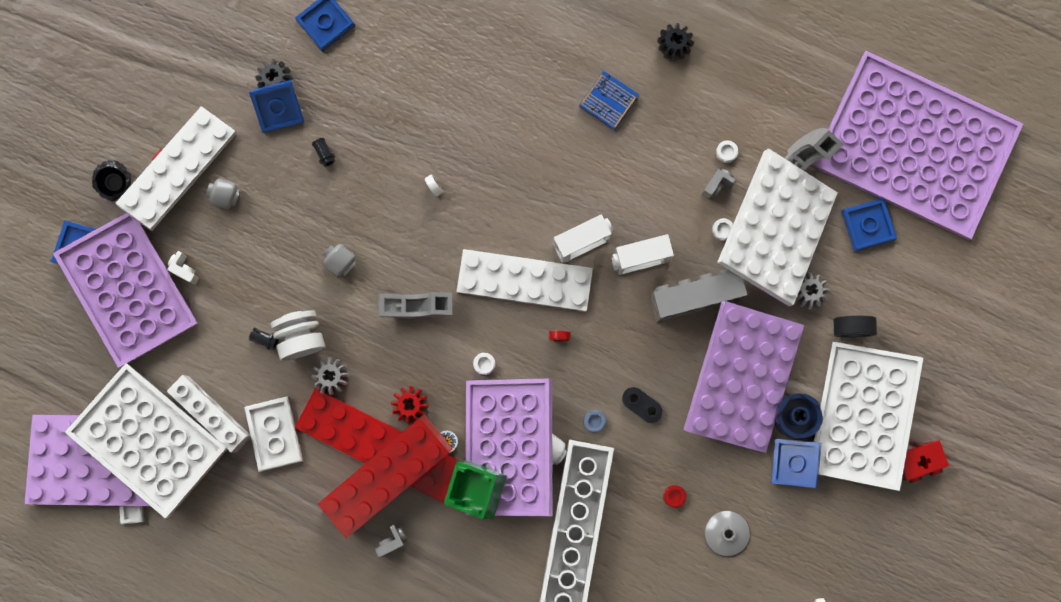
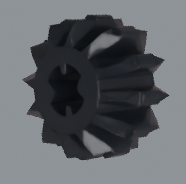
(678, 35)

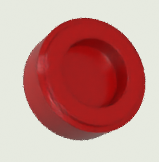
(559, 336)
(674, 496)

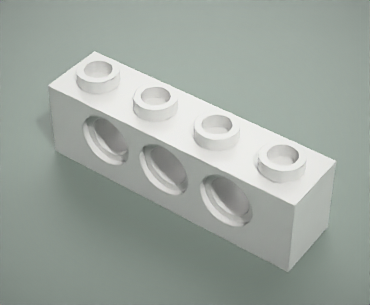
(209, 413)

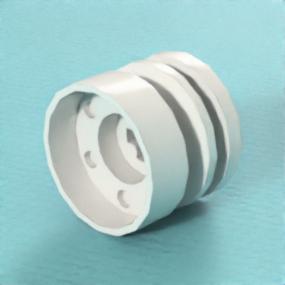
(297, 334)

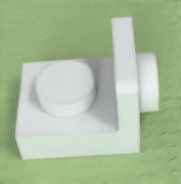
(186, 272)

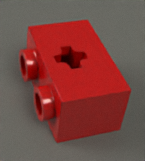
(933, 457)

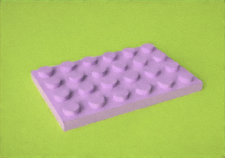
(125, 289)
(743, 377)
(513, 435)
(66, 473)

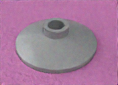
(716, 529)

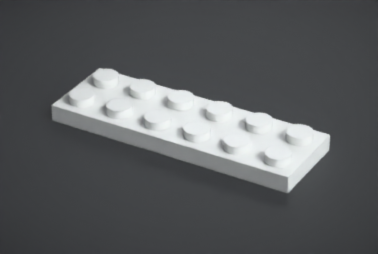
(176, 168)
(524, 280)

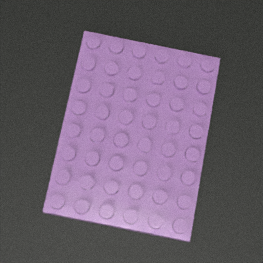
(919, 145)

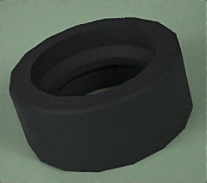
(855, 326)

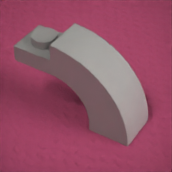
(813, 146)
(415, 306)

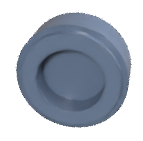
(594, 421)

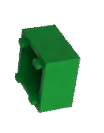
(475, 489)

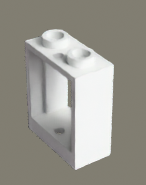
(582, 238)
(642, 254)

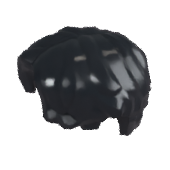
(111, 180)

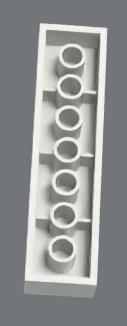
(577, 523)

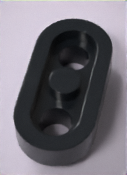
(641, 405)

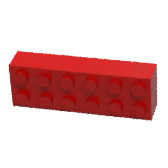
(385, 476)

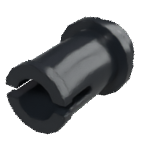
(323, 152)
(263, 338)

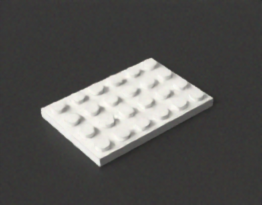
(778, 227)
(867, 414)
(146, 440)

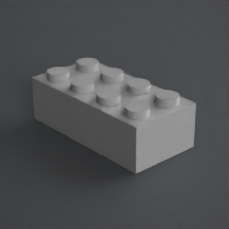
(697, 296)

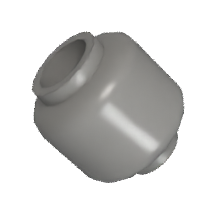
(223, 193)
(339, 260)

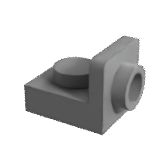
(714, 184)
(389, 545)

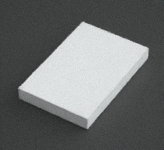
(273, 434)

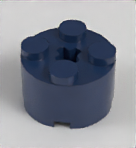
(810, 416)

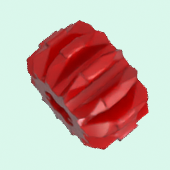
(402, 406)

